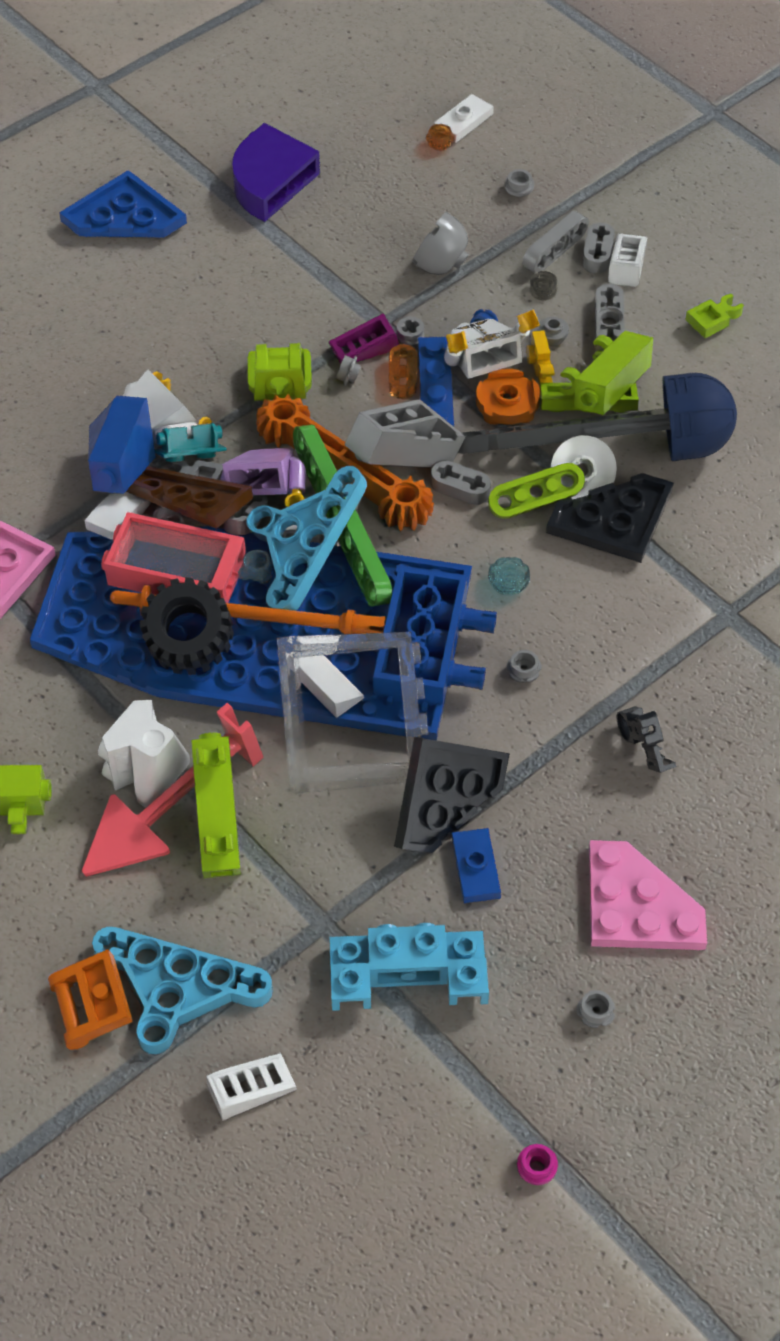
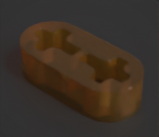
(406, 371)

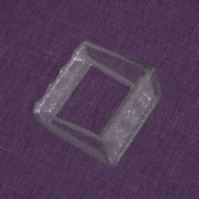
(349, 776)

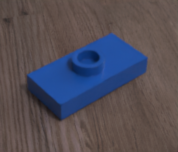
(476, 865)

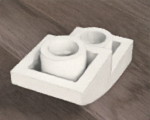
(113, 511)

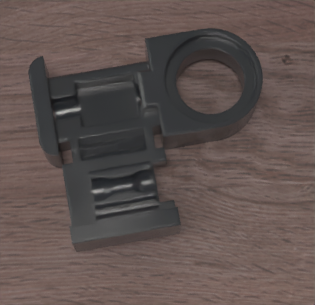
(634, 729)

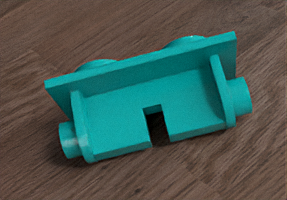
(177, 445)

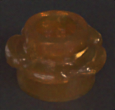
(439, 137)

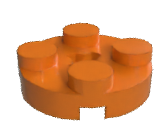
(499, 410)

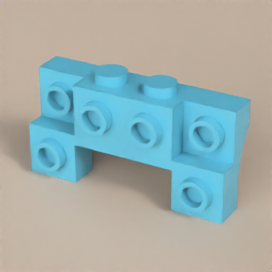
(408, 958)

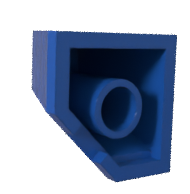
(120, 444)

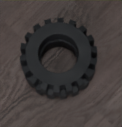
(182, 599)

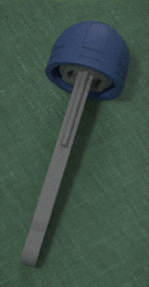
(696, 417)

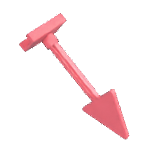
(127, 837)

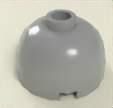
(443, 247)

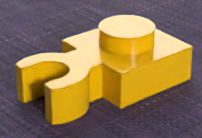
(539, 355)

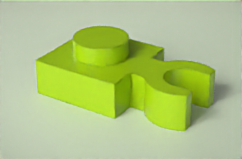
(712, 317)

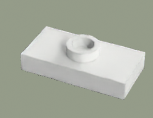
(466, 116)

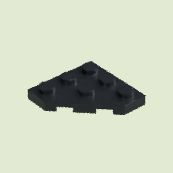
(614, 517)
(444, 790)

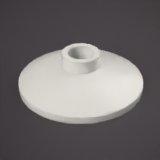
(594, 455)

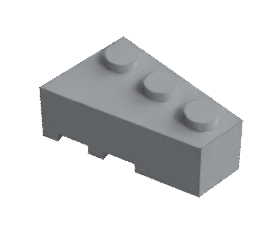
(404, 436)

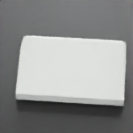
(328, 684)

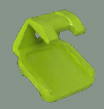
(279, 372)

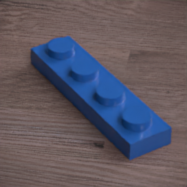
(435, 377)

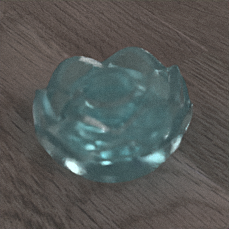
(512, 567)

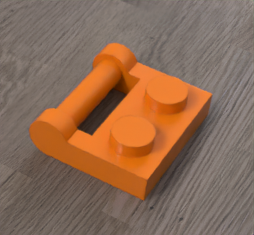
(101, 996)

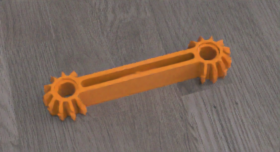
(398, 500)

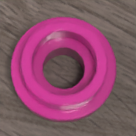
(539, 1153)

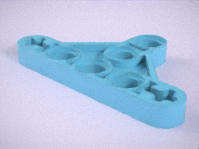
(310, 521)
(194, 989)

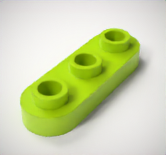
(549, 483)

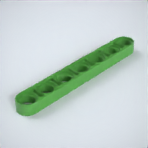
(354, 538)

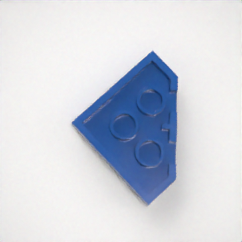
(123, 210)

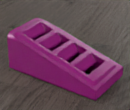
(367, 330)

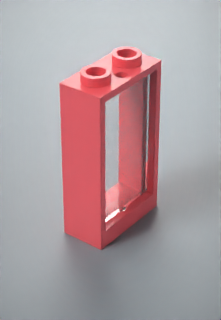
(161, 550)

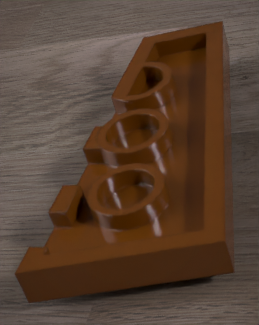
(191, 495)

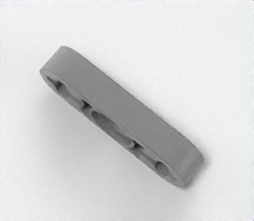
(555, 242)
(603, 311)

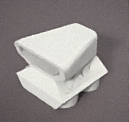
(142, 753)

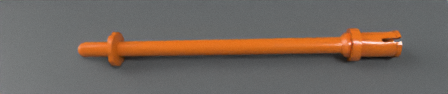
(346, 623)

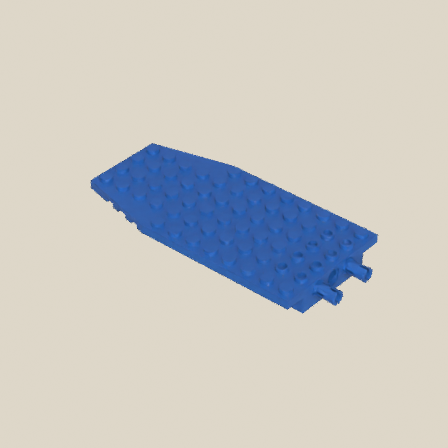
(427, 600)

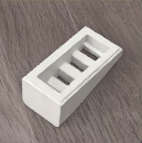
(627, 260)
(243, 1101)

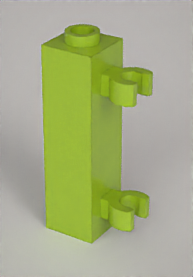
(610, 372)
(23, 794)
(215, 806)

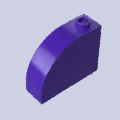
(271, 170)

